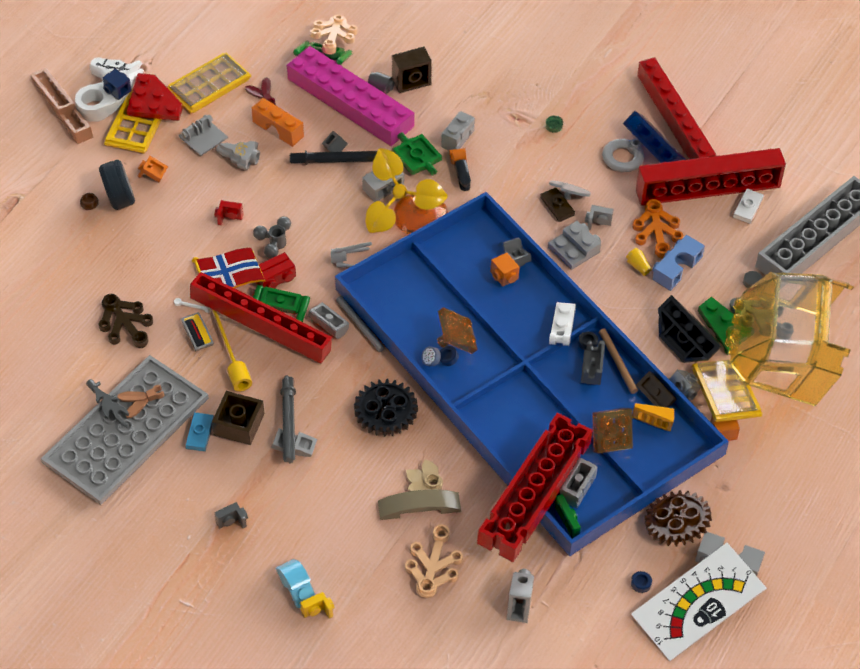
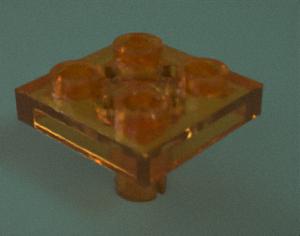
(456, 331)
(607, 431)

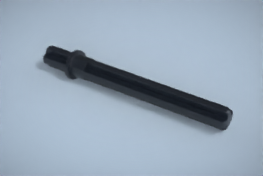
(330, 157)

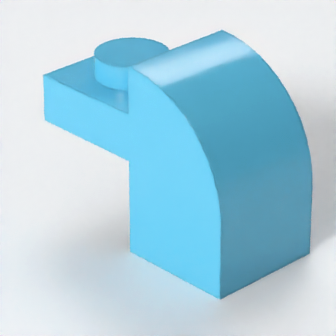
(296, 580)

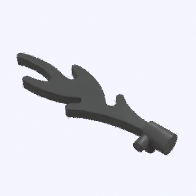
(108, 402)

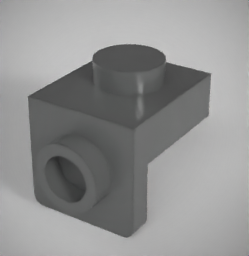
(515, 250)

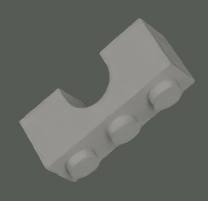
(712, 542)

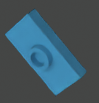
(199, 432)

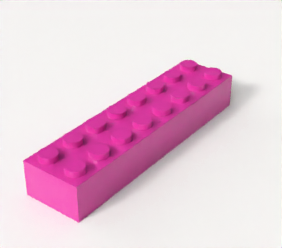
(350, 95)

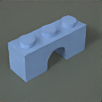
(686, 252)

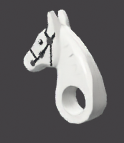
(108, 104)

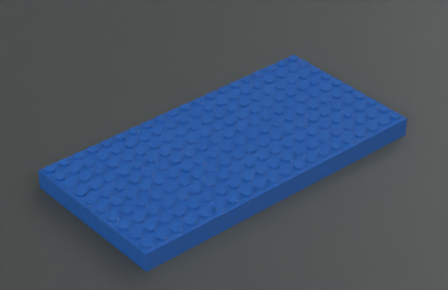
(516, 378)

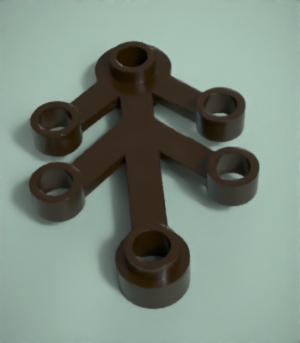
(124, 318)

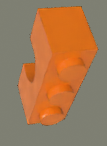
(289, 127)

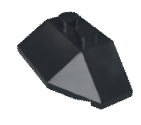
(685, 333)

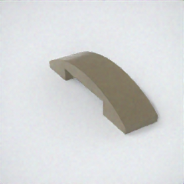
(419, 501)

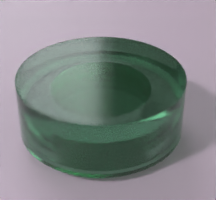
(554, 124)

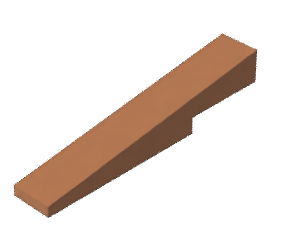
(62, 105)

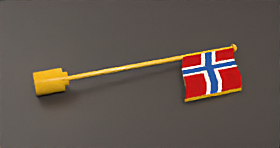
(234, 269)

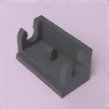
(593, 363)

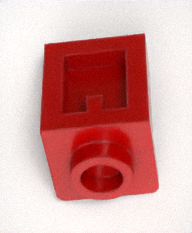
(228, 210)

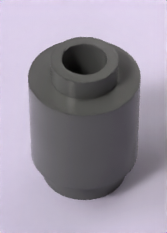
(381, 82)

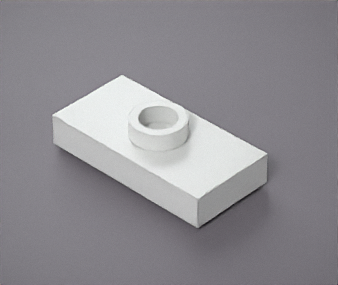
(748, 206)

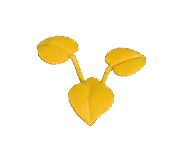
(386, 166)

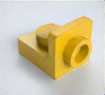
(316, 603)

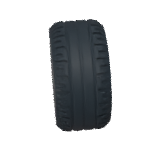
(116, 184)

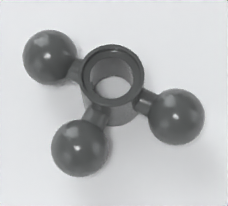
(276, 234)

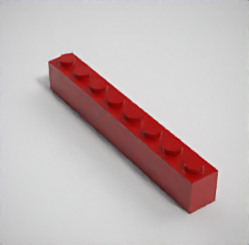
(673, 110)
(261, 317)

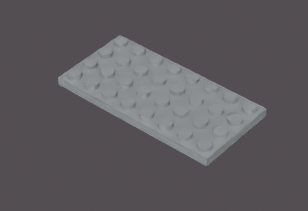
(103, 453)

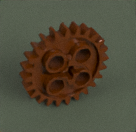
(678, 518)

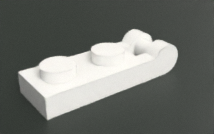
(562, 323)

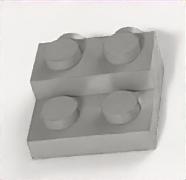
(575, 245)

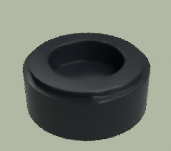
(585, 337)

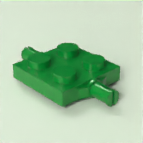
(417, 154)

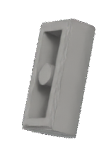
(329, 320)

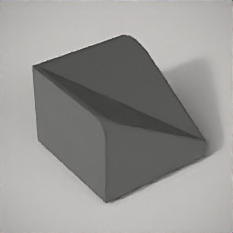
(334, 142)

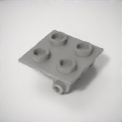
(202, 135)

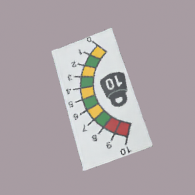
(698, 601)

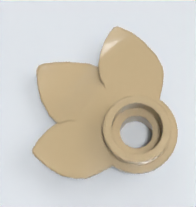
(422, 478)

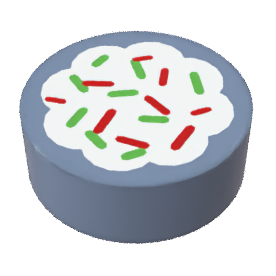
(431, 356)

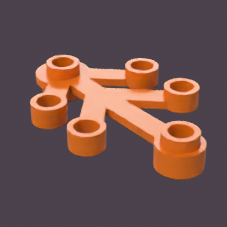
(655, 210)

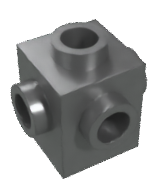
(686, 383)

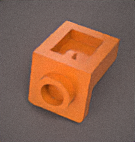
(152, 168)

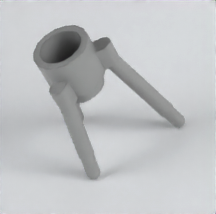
(339, 255)

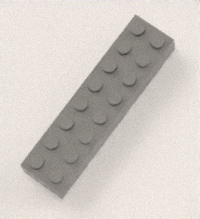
(814, 233)

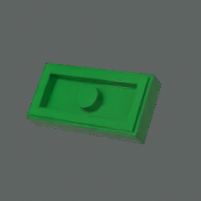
(567, 516)

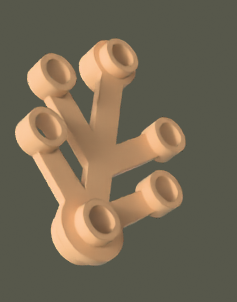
(336, 23)
(433, 564)

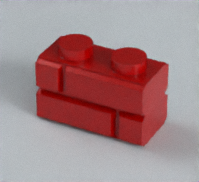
(277, 271)

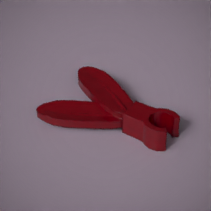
(264, 93)

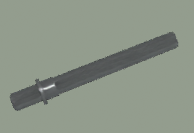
(288, 392)

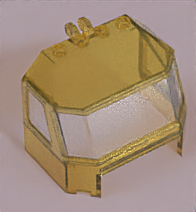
(784, 335)

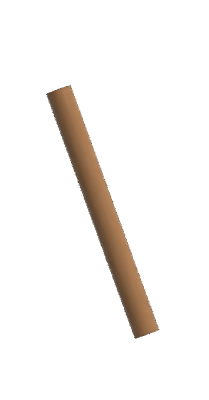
(618, 361)

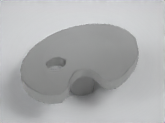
(570, 189)

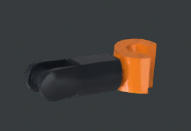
(459, 158)

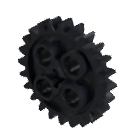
(385, 407)

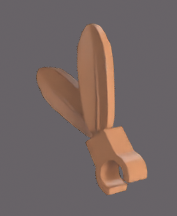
(140, 399)

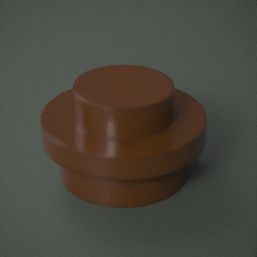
(89, 201)

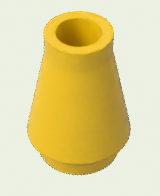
(638, 261)

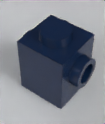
(116, 84)

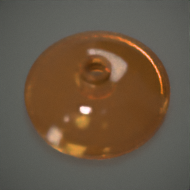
(411, 218)

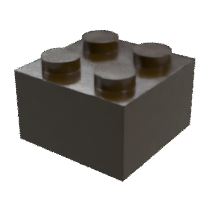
(412, 69)
(238, 417)

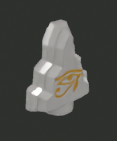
(241, 153)

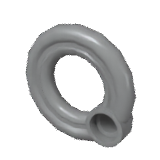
(634, 147)

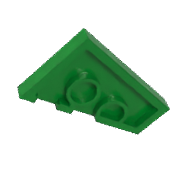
(717, 318)

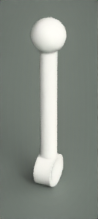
(178, 302)

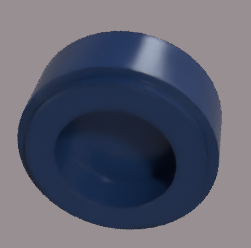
(448, 356)
(641, 582)

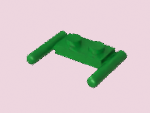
(340, 55)
(283, 300)

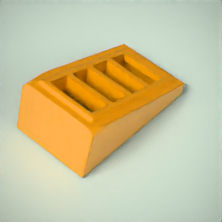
(654, 415)

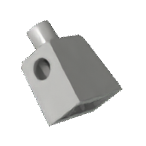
(520, 588)

